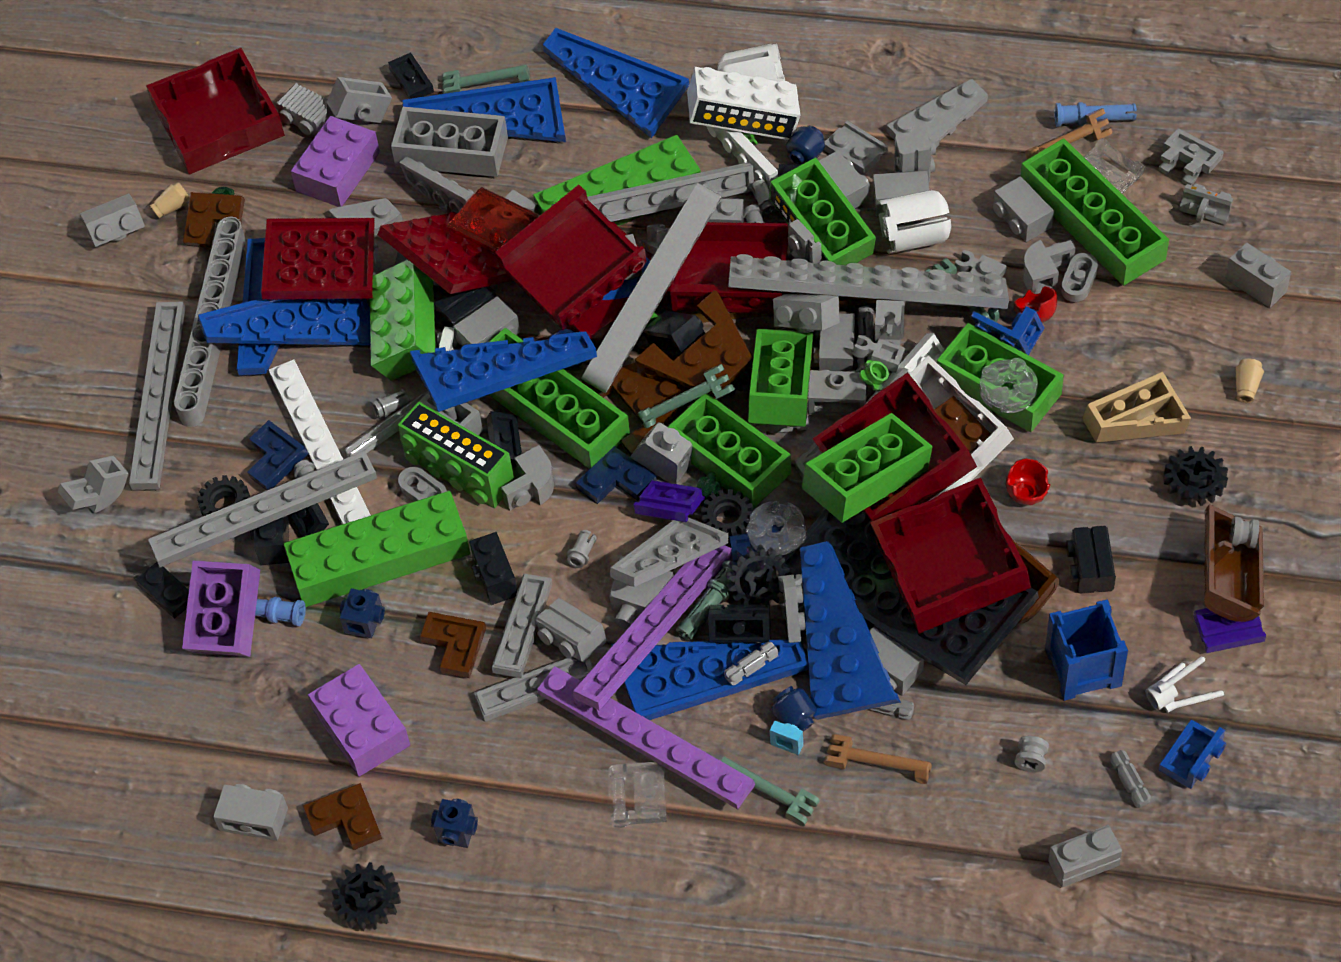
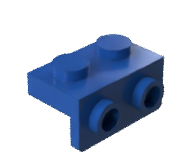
(1191, 754)

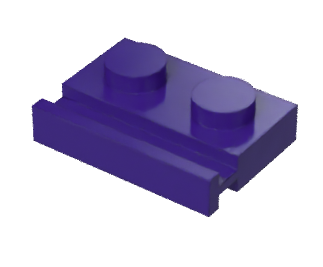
(669, 501)
(1225, 634)

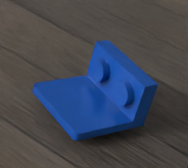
(1025, 332)

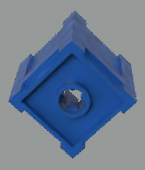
(1085, 649)

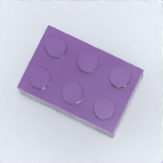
(335, 161)
(221, 608)
(359, 720)

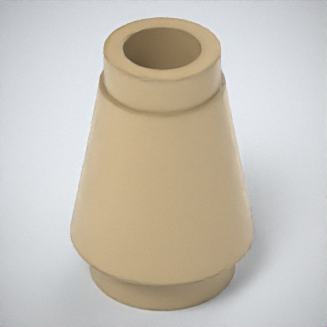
(170, 200)
(1248, 378)

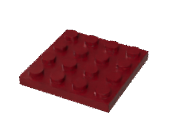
(443, 255)
(318, 258)

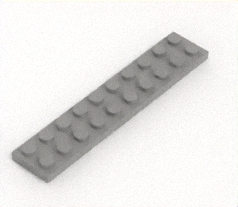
(868, 282)

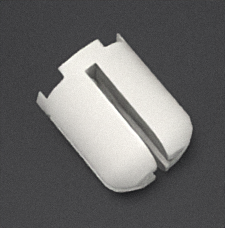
(754, 62)
(914, 208)

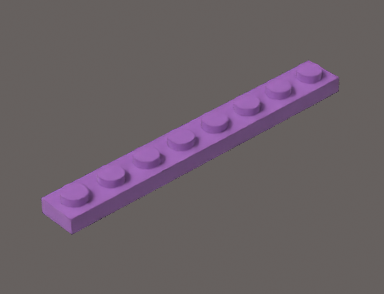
(649, 628)
(651, 741)

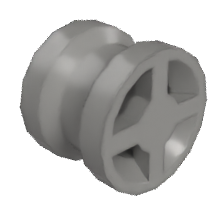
(1244, 532)
(1031, 754)

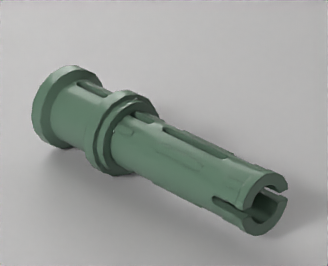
(715, 593)

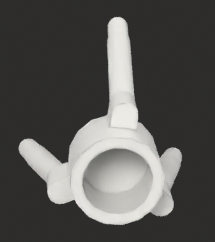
(1163, 692)

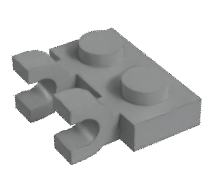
(1191, 150)
(793, 606)

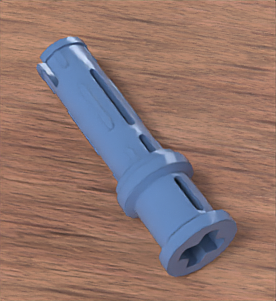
(1076, 113)
(279, 610)

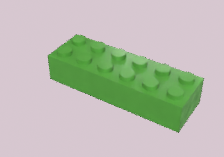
(649, 165)
(1095, 212)
(565, 412)
(377, 548)

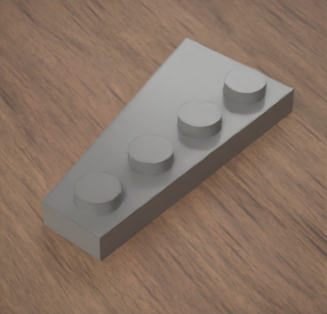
(942, 113)
(433, 185)
(667, 550)

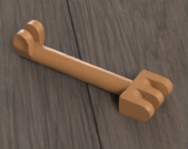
(1093, 127)
(842, 751)

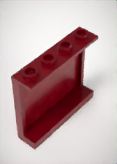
(570, 258)
(709, 266)

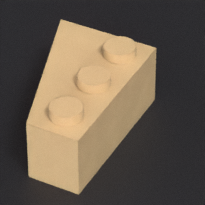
(1137, 412)

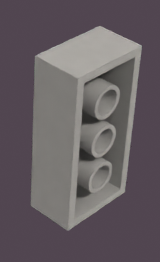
(451, 140)

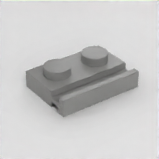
(857, 146)
(802, 243)

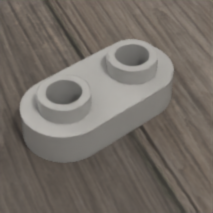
(1078, 279)
(426, 484)

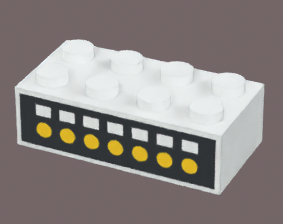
(743, 103)

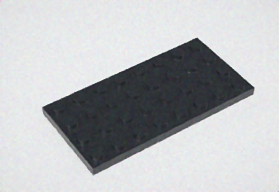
(954, 646)

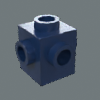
(361, 612)
(454, 822)

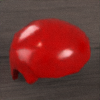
(1043, 303)
(1027, 482)

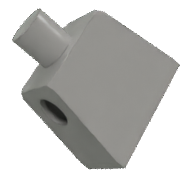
(664, 453)
(632, 601)

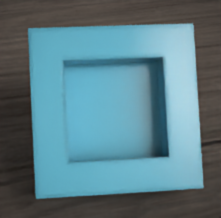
(786, 737)

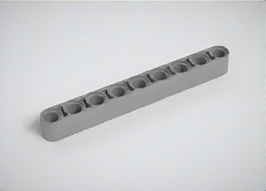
(651, 288)
(216, 293)

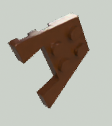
(717, 346)
(640, 390)

